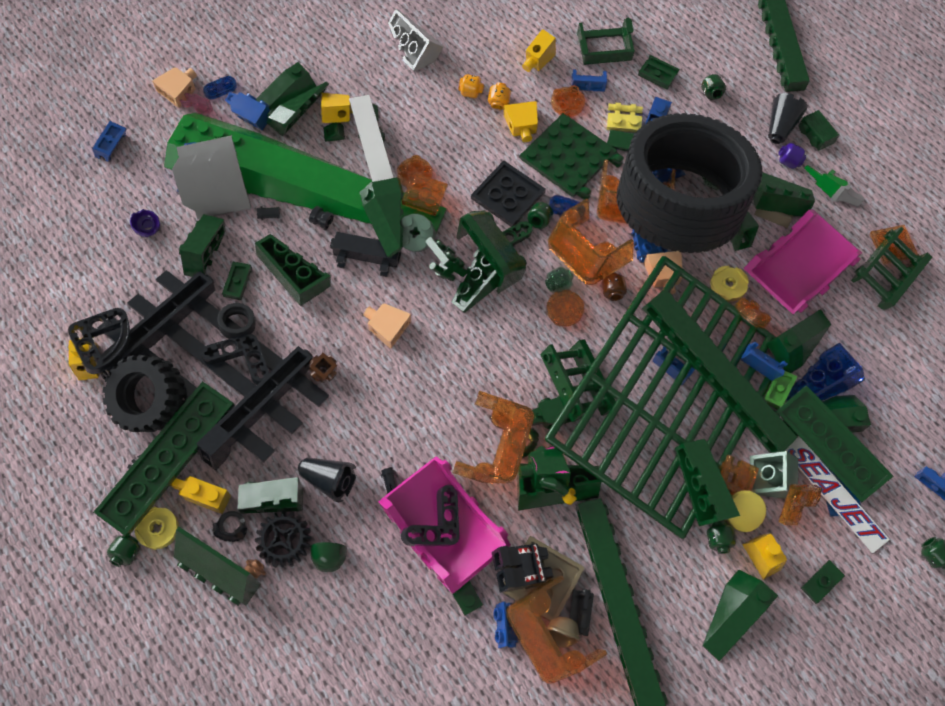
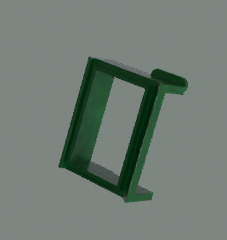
(607, 56)

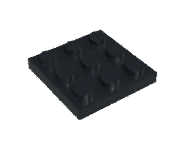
(508, 193)

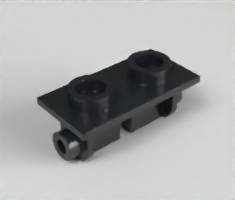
(581, 610)

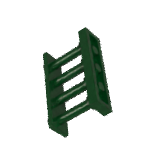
(908, 274)
(560, 376)

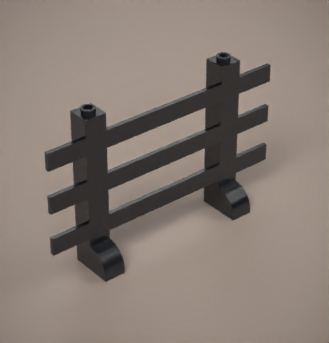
(257, 400)

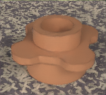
(255, 568)

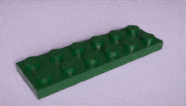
(834, 444)

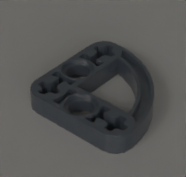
(89, 332)

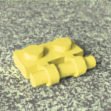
(624, 122)

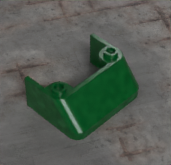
(494, 246)

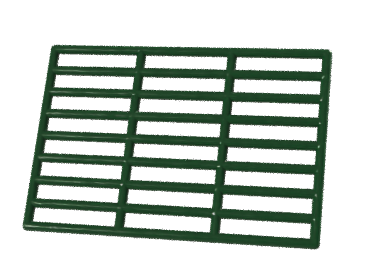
(638, 409)

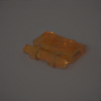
(743, 475)

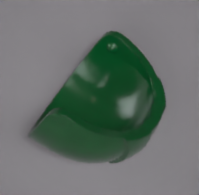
(328, 556)

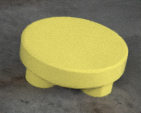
(751, 511)

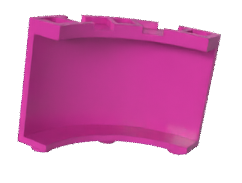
(803, 262)
(416, 504)

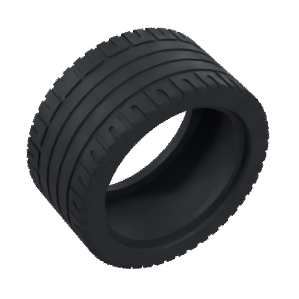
(695, 146)

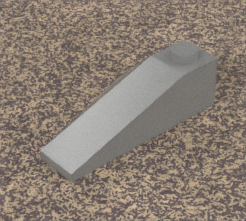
(417, 44)

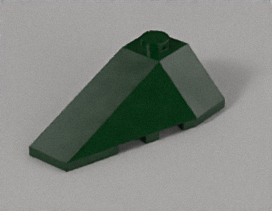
(287, 86)
(383, 207)
(477, 284)

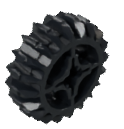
(289, 534)

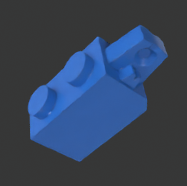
(249, 109)

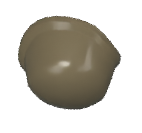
(564, 631)

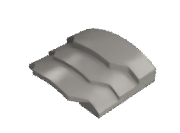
(210, 177)

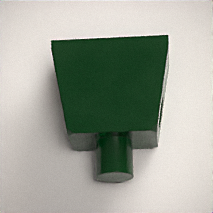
(747, 231)

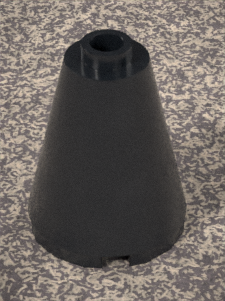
(785, 116)
(328, 476)

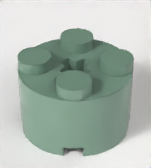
(423, 225)

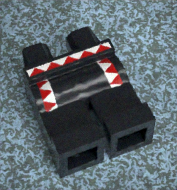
(521, 567)

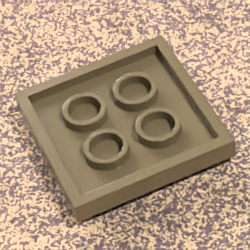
(560, 592)

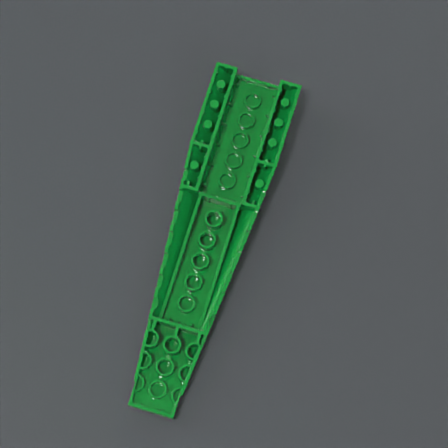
(284, 171)

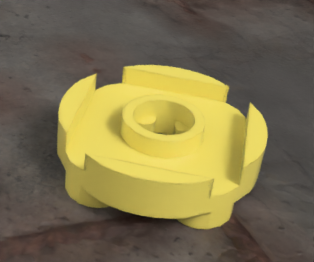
(739, 280)
(167, 533)

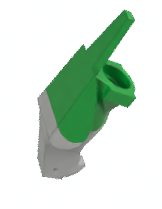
(835, 187)

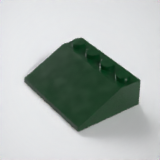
(214, 567)

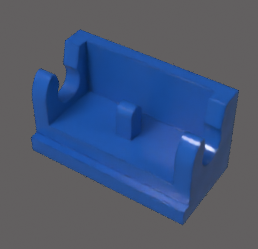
(589, 82)
(108, 140)
(762, 362)
(675, 366)

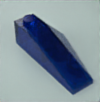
(831, 374)

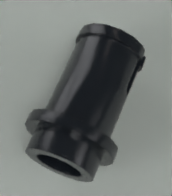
(263, 213)
(388, 475)

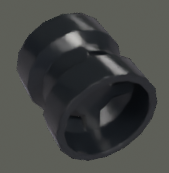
(320, 217)

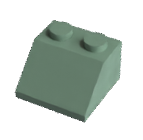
(775, 473)

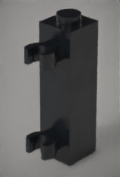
(362, 249)

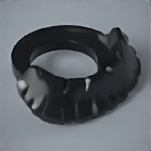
(238, 534)

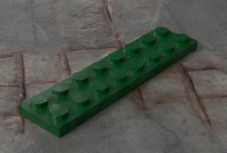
(163, 460)

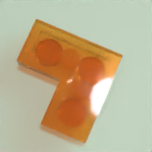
(798, 498)

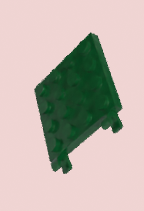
(569, 156)

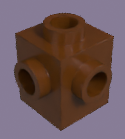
(323, 361)

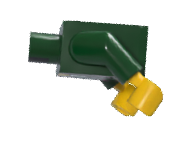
(549, 471)

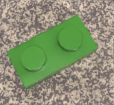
(780, 390)

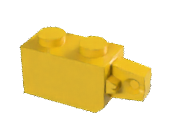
(202, 493)

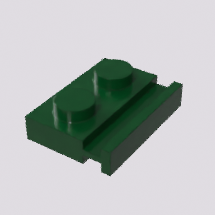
(658, 72)

